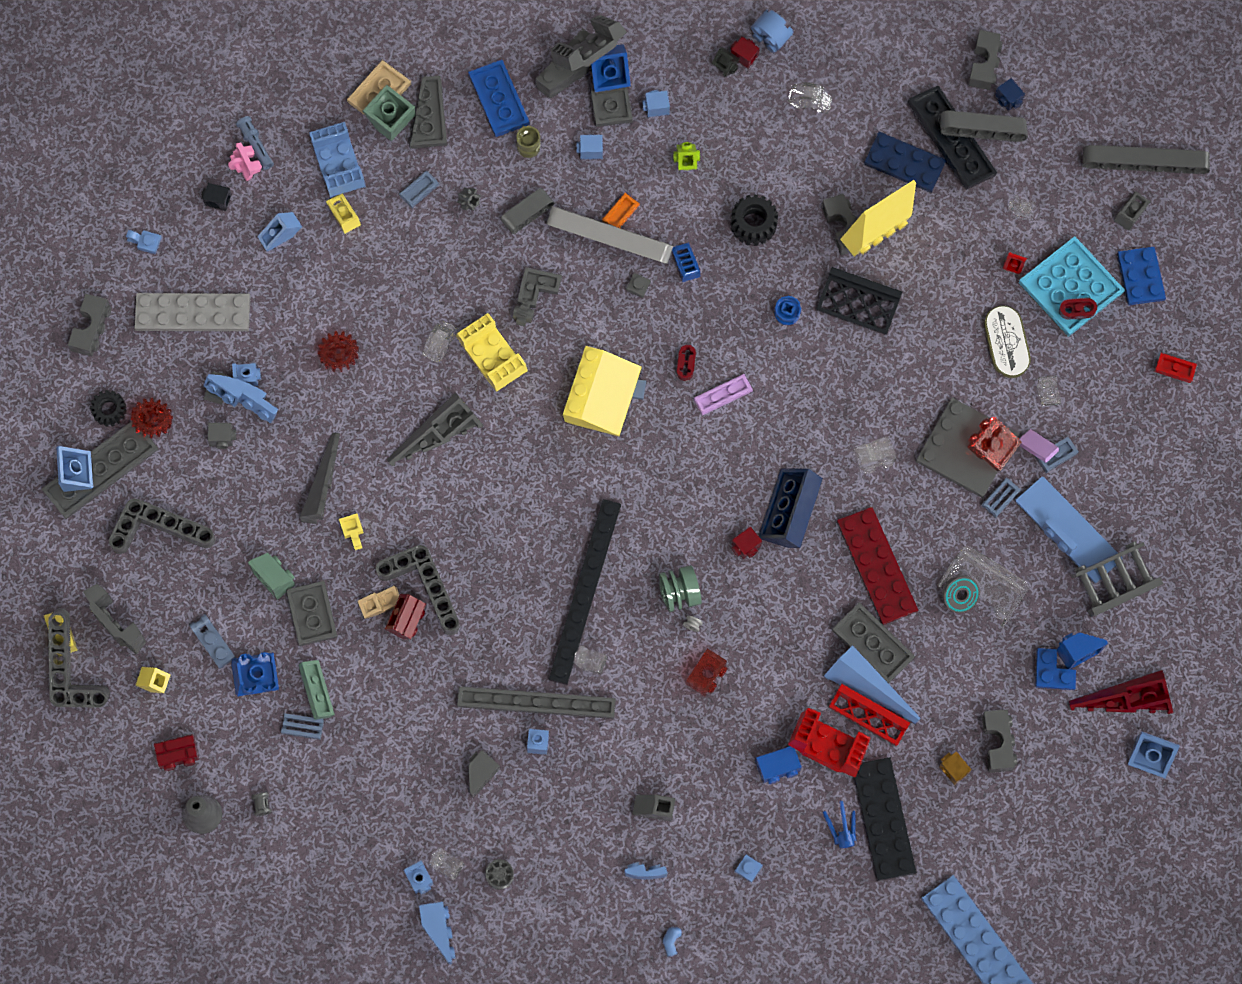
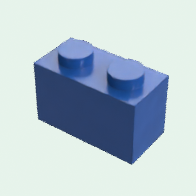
(778, 764)

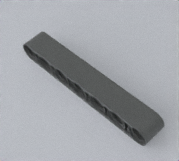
(1146, 159)

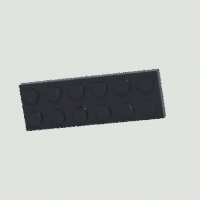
(961, 153)
(884, 820)

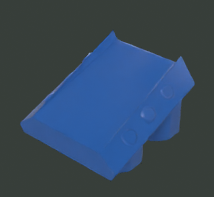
(254, 674)

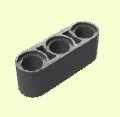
(526, 210)

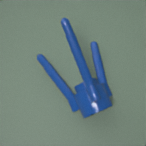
(845, 838)

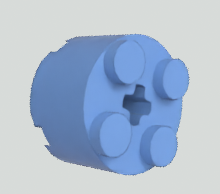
(771, 30)

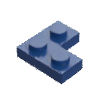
(1048, 675)

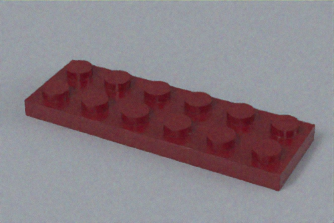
(877, 566)

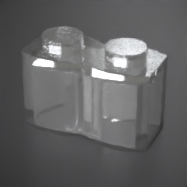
(874, 455)

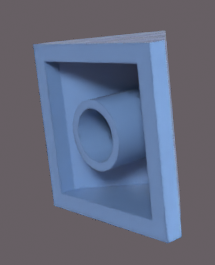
(74, 469)
(1153, 754)

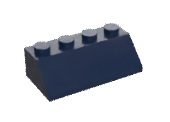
(790, 507)

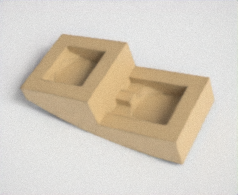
(379, 603)

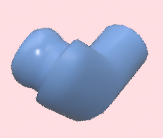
(669, 939)

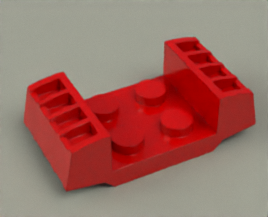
(828, 744)

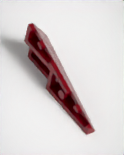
(1145, 693)

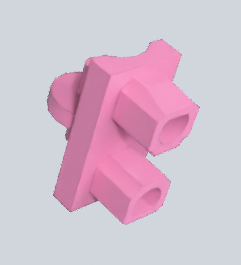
(242, 163)

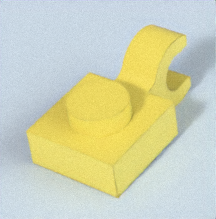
(352, 528)

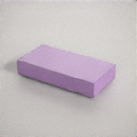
(1038, 446)

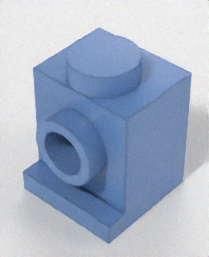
(252, 378)
(419, 869)

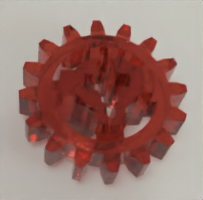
(330, 352)
(159, 423)

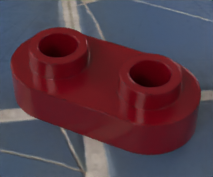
(1077, 308)

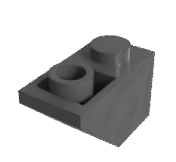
(654, 807)

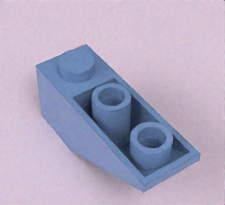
(434, 923)

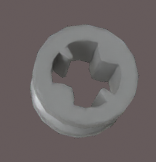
(692, 623)

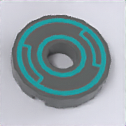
(970, 596)

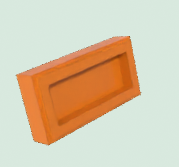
(621, 211)

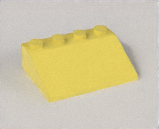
(880, 220)
(601, 391)

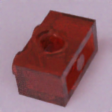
(711, 662)

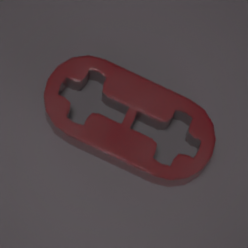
(681, 362)

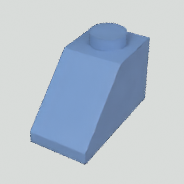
(279, 230)

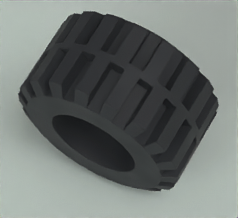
(749, 233)

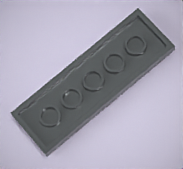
(109, 464)

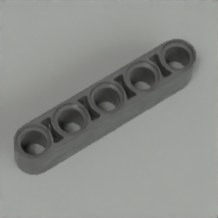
(983, 126)

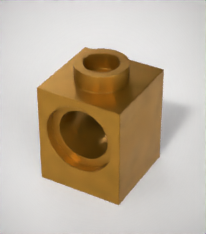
(954, 767)

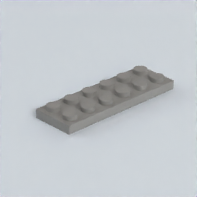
(192, 312)

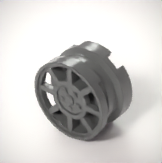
(499, 874)

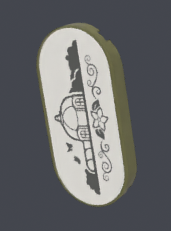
(1007, 341)

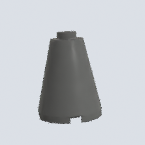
(202, 814)

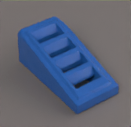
(689, 275)

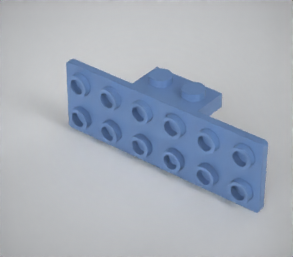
(1066, 527)

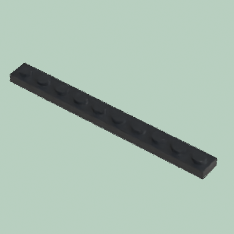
(585, 592)

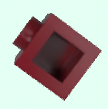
(745, 50)
(746, 543)

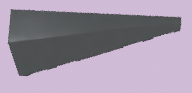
(449, 420)
(316, 500)

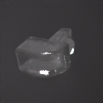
(810, 95)
(439, 341)

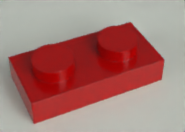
(1175, 368)

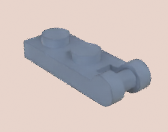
(212, 642)

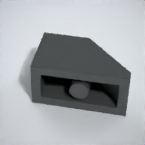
(481, 771)

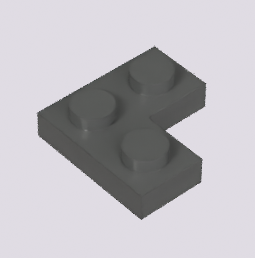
(537, 281)

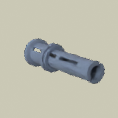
(251, 136)

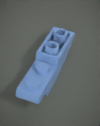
(235, 391)

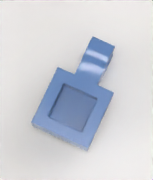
(146, 241)

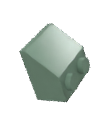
(389, 112)
(271, 574)

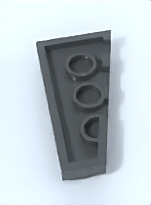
(430, 118)

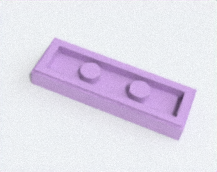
(723, 394)

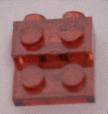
(994, 443)

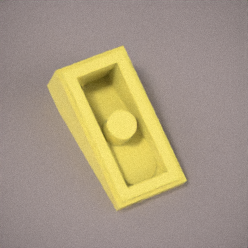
(343, 213)

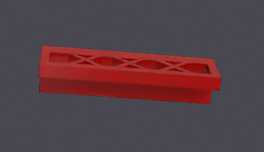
(872, 708)

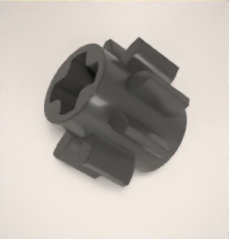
(468, 198)
(523, 314)

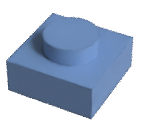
(748, 868)

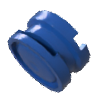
(787, 310)

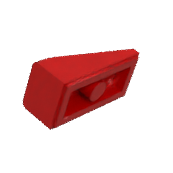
(1014, 263)

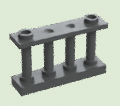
(1115, 598)

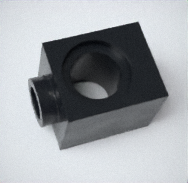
(216, 196)

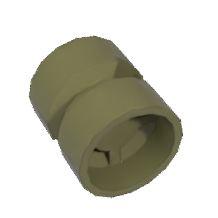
(528, 141)

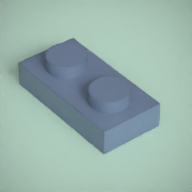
(1066, 451)

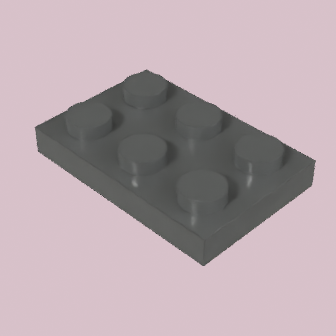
(311, 613)

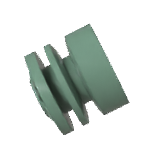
(680, 588)

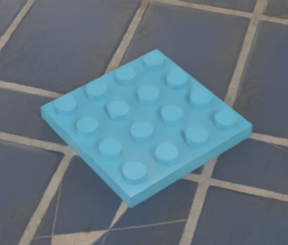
(1070, 275)

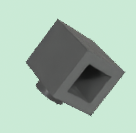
(221, 435)

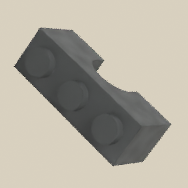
(983, 74)
(838, 209)
(86, 340)
(999, 724)

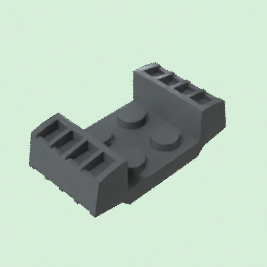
(592, 48)
(99, 600)

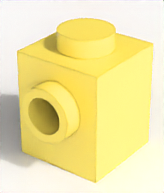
(152, 680)

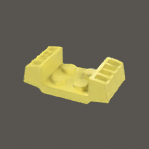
(491, 352)

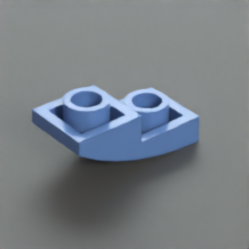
(639, 872)

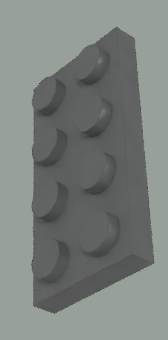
(873, 642)

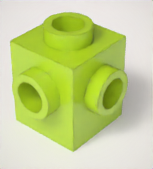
(686, 156)

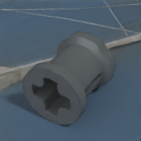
(261, 804)

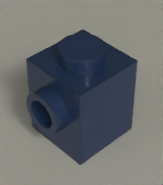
(1009, 95)

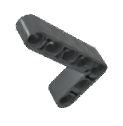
(159, 523)
(429, 582)
(64, 667)

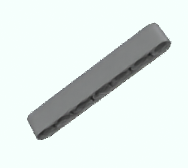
(609, 234)

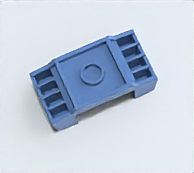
(337, 159)

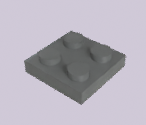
(611, 107)

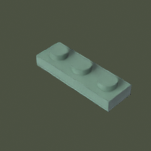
(316, 689)

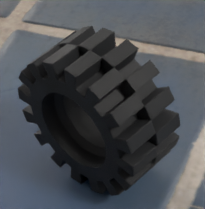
(106, 397)

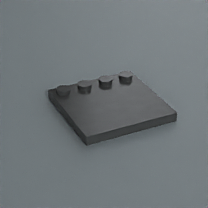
(948, 451)

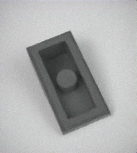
(1131, 211)

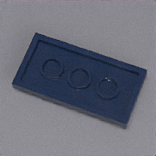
(905, 162)

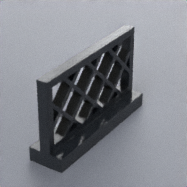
(864, 285)

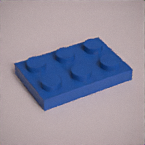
(1141, 276)

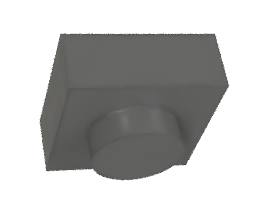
(638, 285)

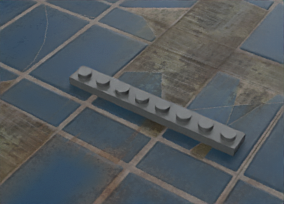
(536, 702)

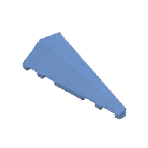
(861, 677)

